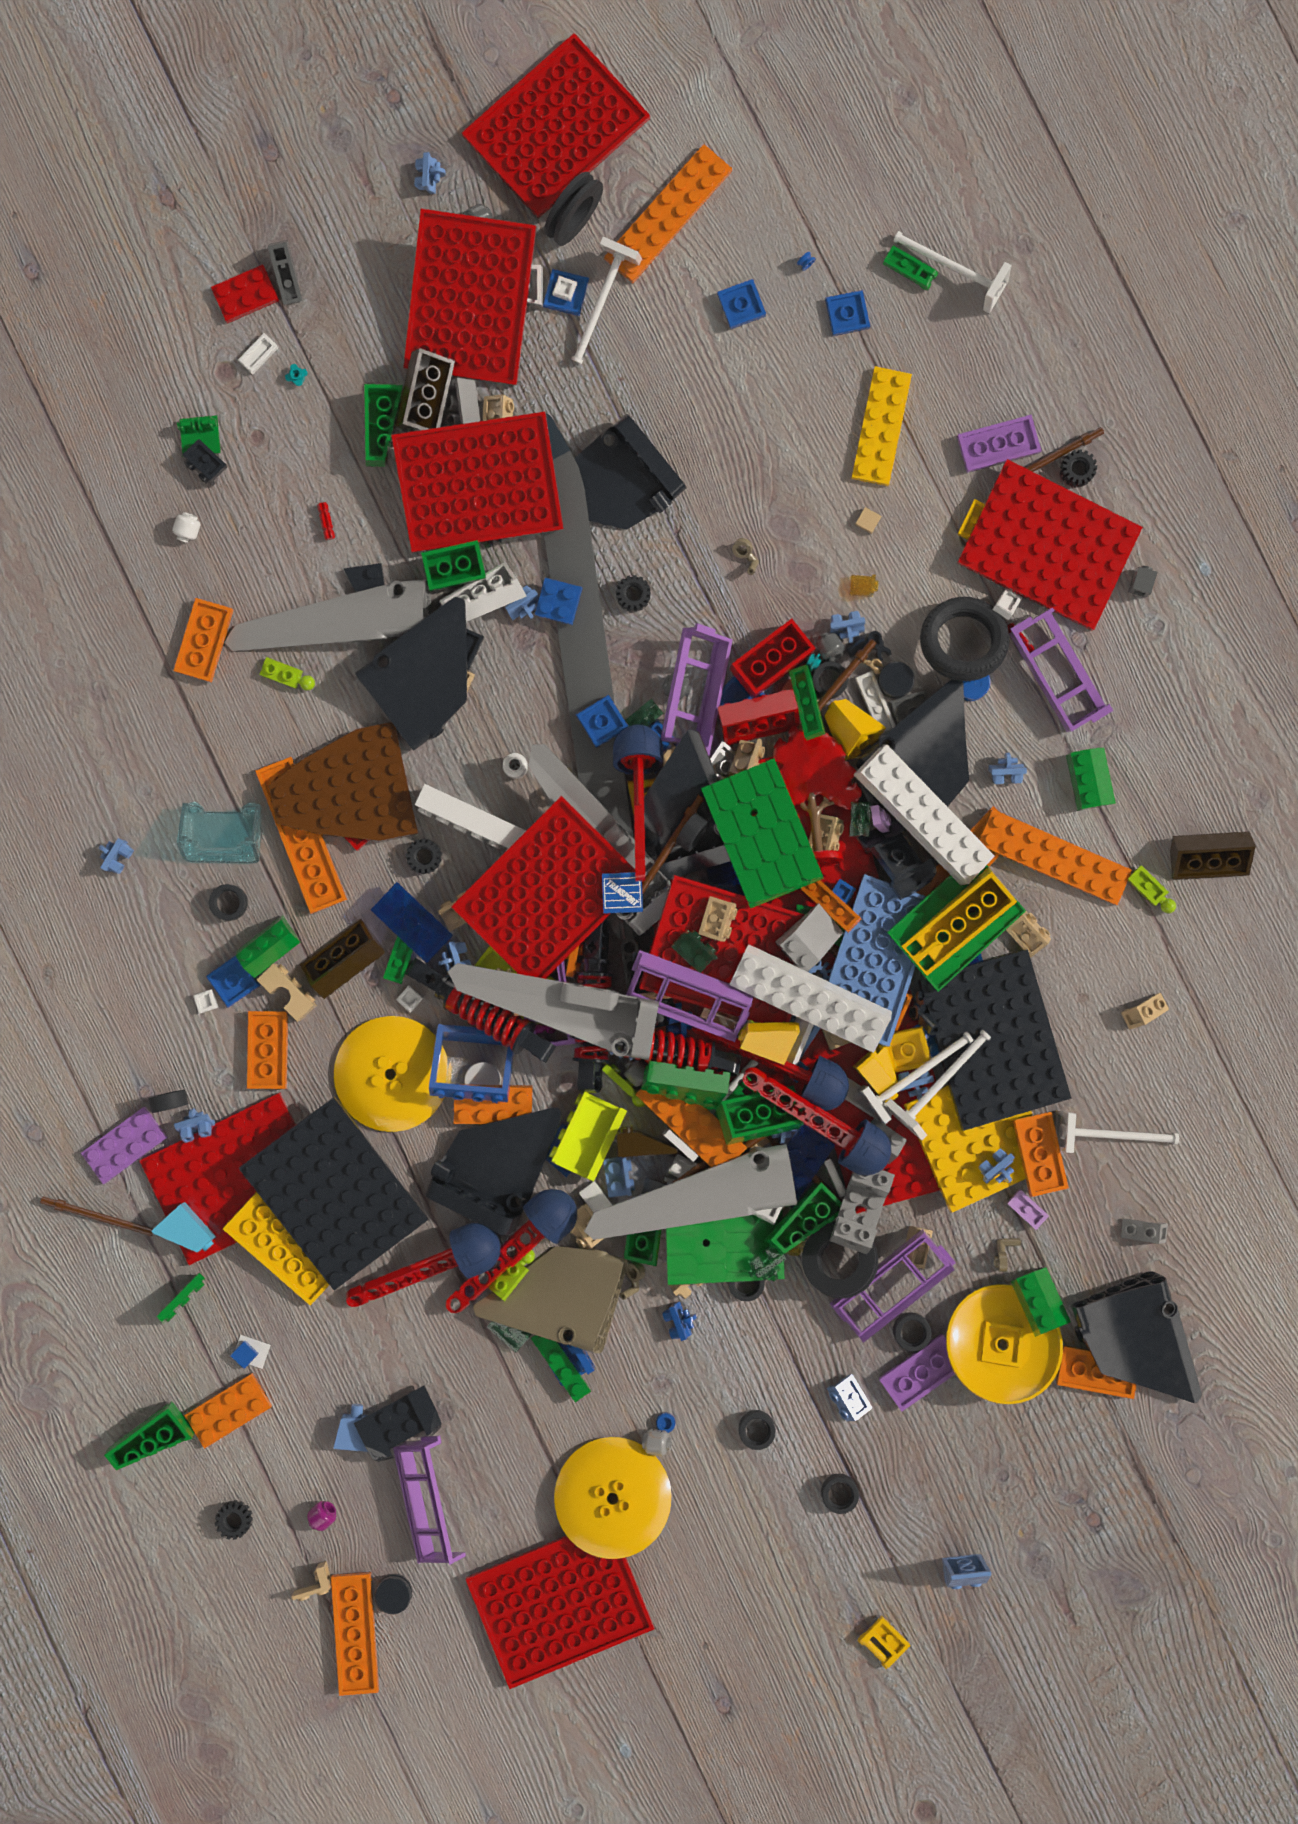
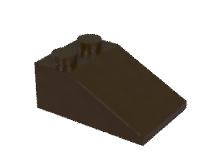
(638, 1143)

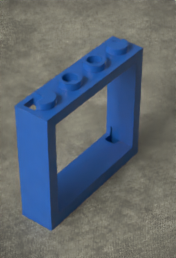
(458, 1091)

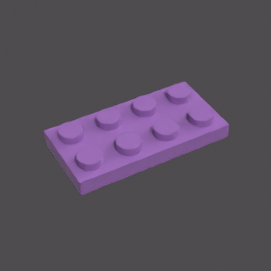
(999, 442)
(124, 1145)
(918, 1374)

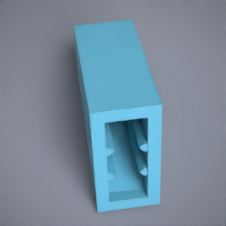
(185, 1229)

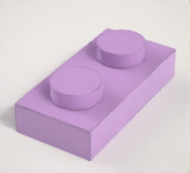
(880, 819)
(1027, 1209)

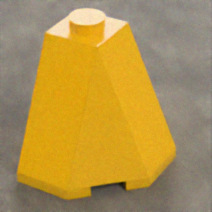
(852, 727)
(770, 1039)
(877, 1070)

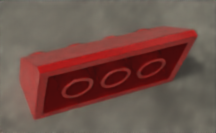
(758, 717)

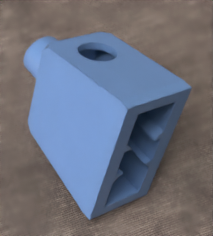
(347, 1434)

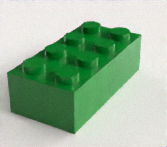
(754, 1118)

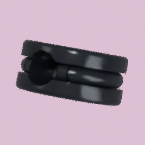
(896, 680)
(393, 1594)

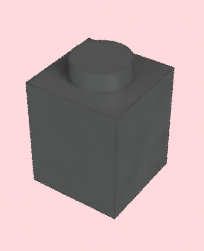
(1142, 581)

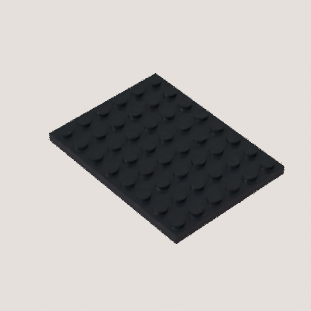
(1019, 1062)
(333, 1193)

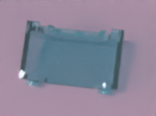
(220, 835)

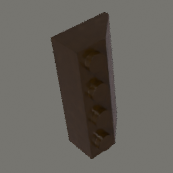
(424, 391)
(1211, 855)
(342, 959)

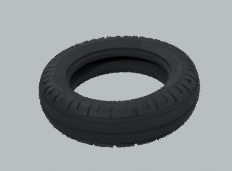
(971, 608)

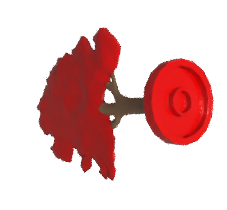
(815, 769)

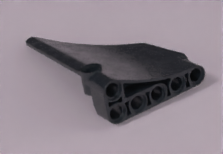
(626, 478)
(423, 674)
(933, 742)
(667, 800)
(493, 1167)
(1137, 1337)

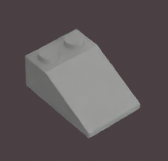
(809, 938)

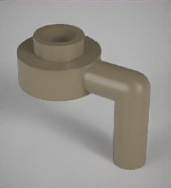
(743, 553)
(1000, 1260)
(635, 1272)

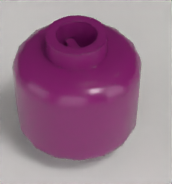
(321, 1515)

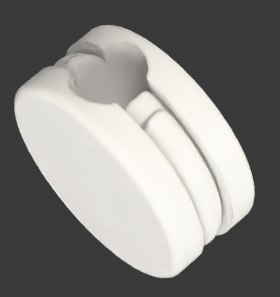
(483, 1074)

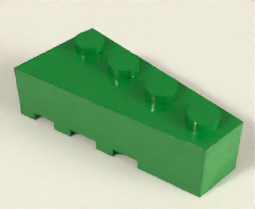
(381, 412)
(686, 1084)
(811, 1213)
(155, 1434)

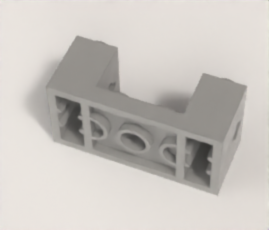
(860, 1230)

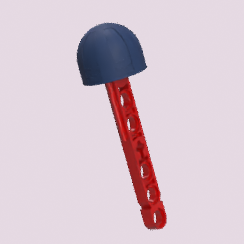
(637, 753)
(824, 1085)
(864, 1148)
(550, 1215)
(472, 1250)

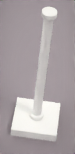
(620, 253)
(994, 287)
(876, 1102)
(908, 1117)
(1066, 1132)
(681, 1144)

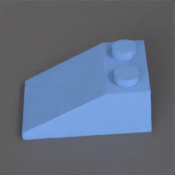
(965, 1571)

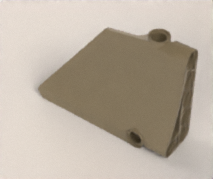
(562, 1294)

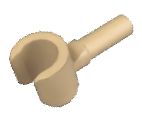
(873, 664)

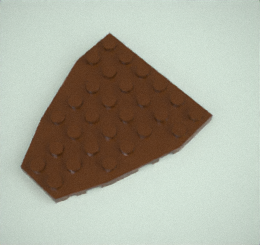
(349, 789)

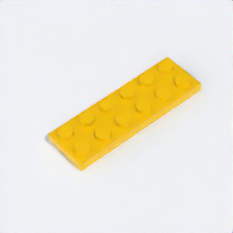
(881, 426)

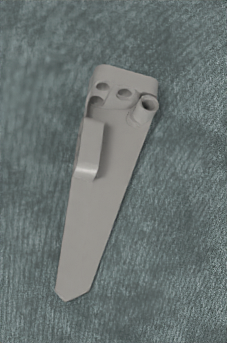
(344, 619)
(559, 781)
(578, 1010)
(714, 1194)

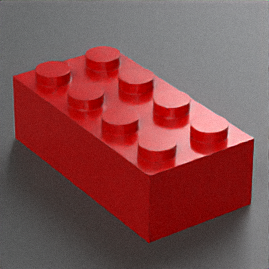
(772, 658)

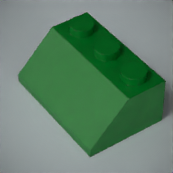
(453, 565)
(1090, 778)
(267, 947)
(643, 1247)
(1040, 1301)

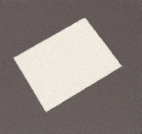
(260, 1347)

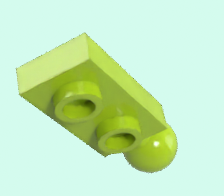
(286, 675)
(1151, 889)
(613, 1072)
(511, 1277)

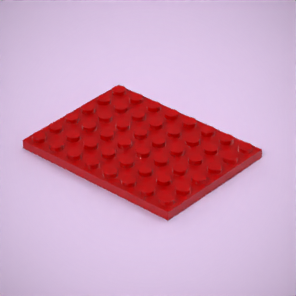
(555, 125)
(471, 293)
(478, 481)
(1049, 545)
(543, 892)
(752, 926)
(208, 1172)
(556, 1608)

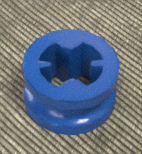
(806, 261)

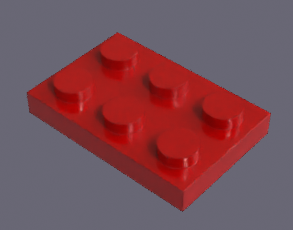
(245, 293)

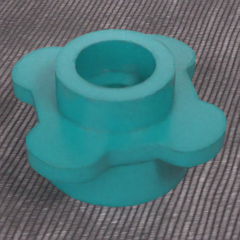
(294, 369)
(813, 661)

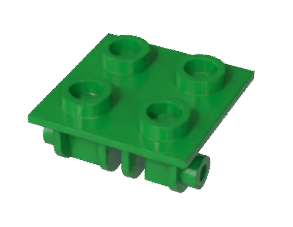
(200, 428)

